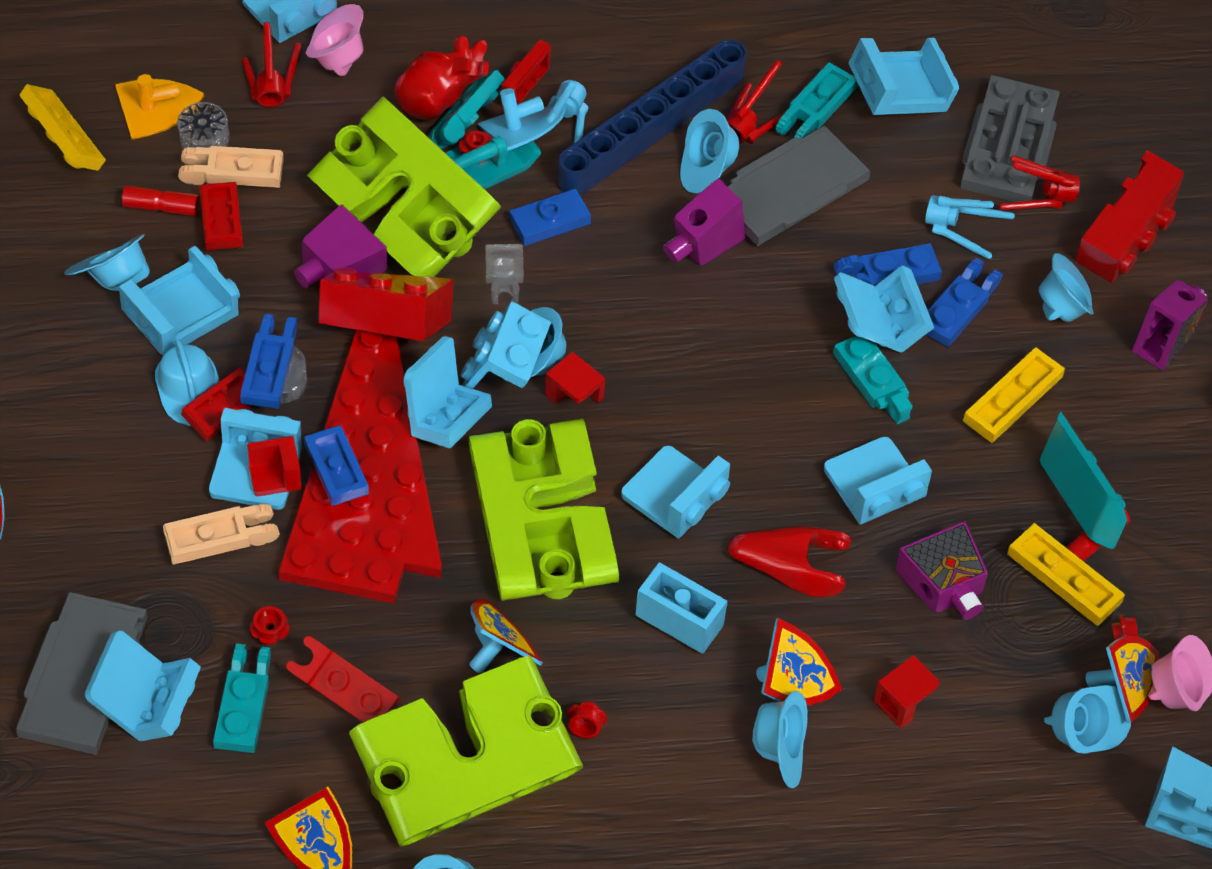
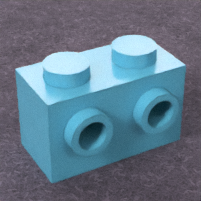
(681, 607)

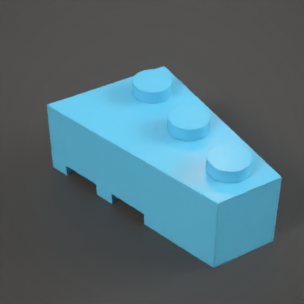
(1183, 800)

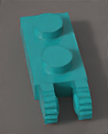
(818, 101)
(463, 113)
(243, 703)

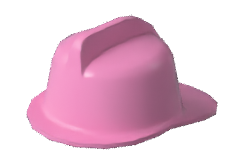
(338, 39)
(1183, 675)

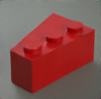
(1133, 220)
(386, 303)

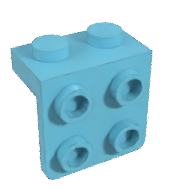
(289, 16)
(885, 313)
(507, 346)
(437, 404)
(231, 475)
(877, 479)
(676, 489)
(140, 689)

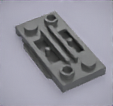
(1009, 123)
(795, 182)
(68, 657)

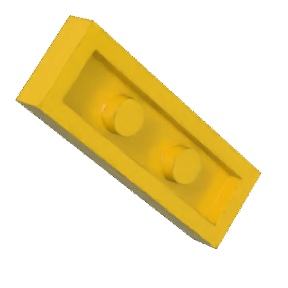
(62, 128)
(1013, 395)
(1066, 574)

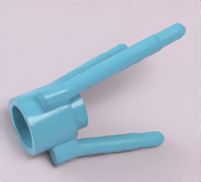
(570, 95)
(945, 211)

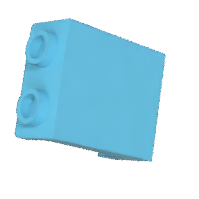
(905, 79)
(181, 302)

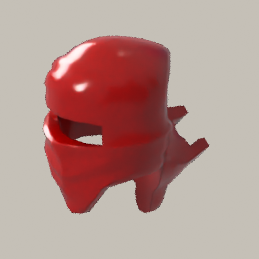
(439, 78)

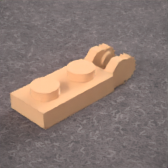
(232, 164)
(219, 532)

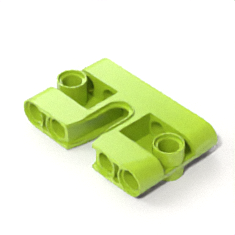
(437, 196)
(535, 542)
(441, 784)

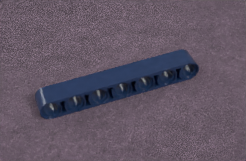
(651, 117)

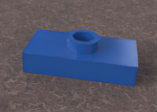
(550, 217)
(336, 465)

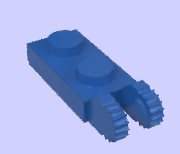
(877, 266)
(961, 303)
(269, 364)

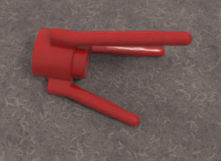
(270, 87)
(743, 119)
(1057, 185)

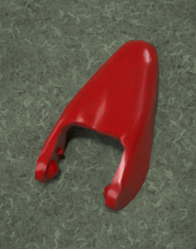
(785, 553)

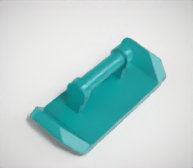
(501, 163)
(1083, 485)

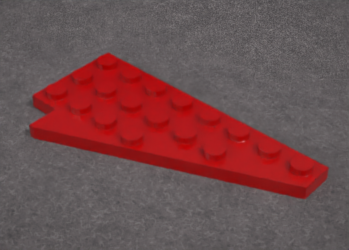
(376, 537)

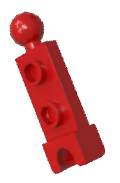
(344, 683)

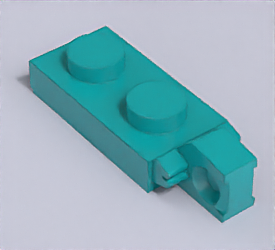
(874, 377)

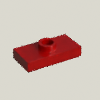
(529, 71)
(221, 216)
(207, 409)

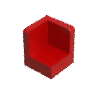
(574, 379)
(274, 466)
(904, 689)

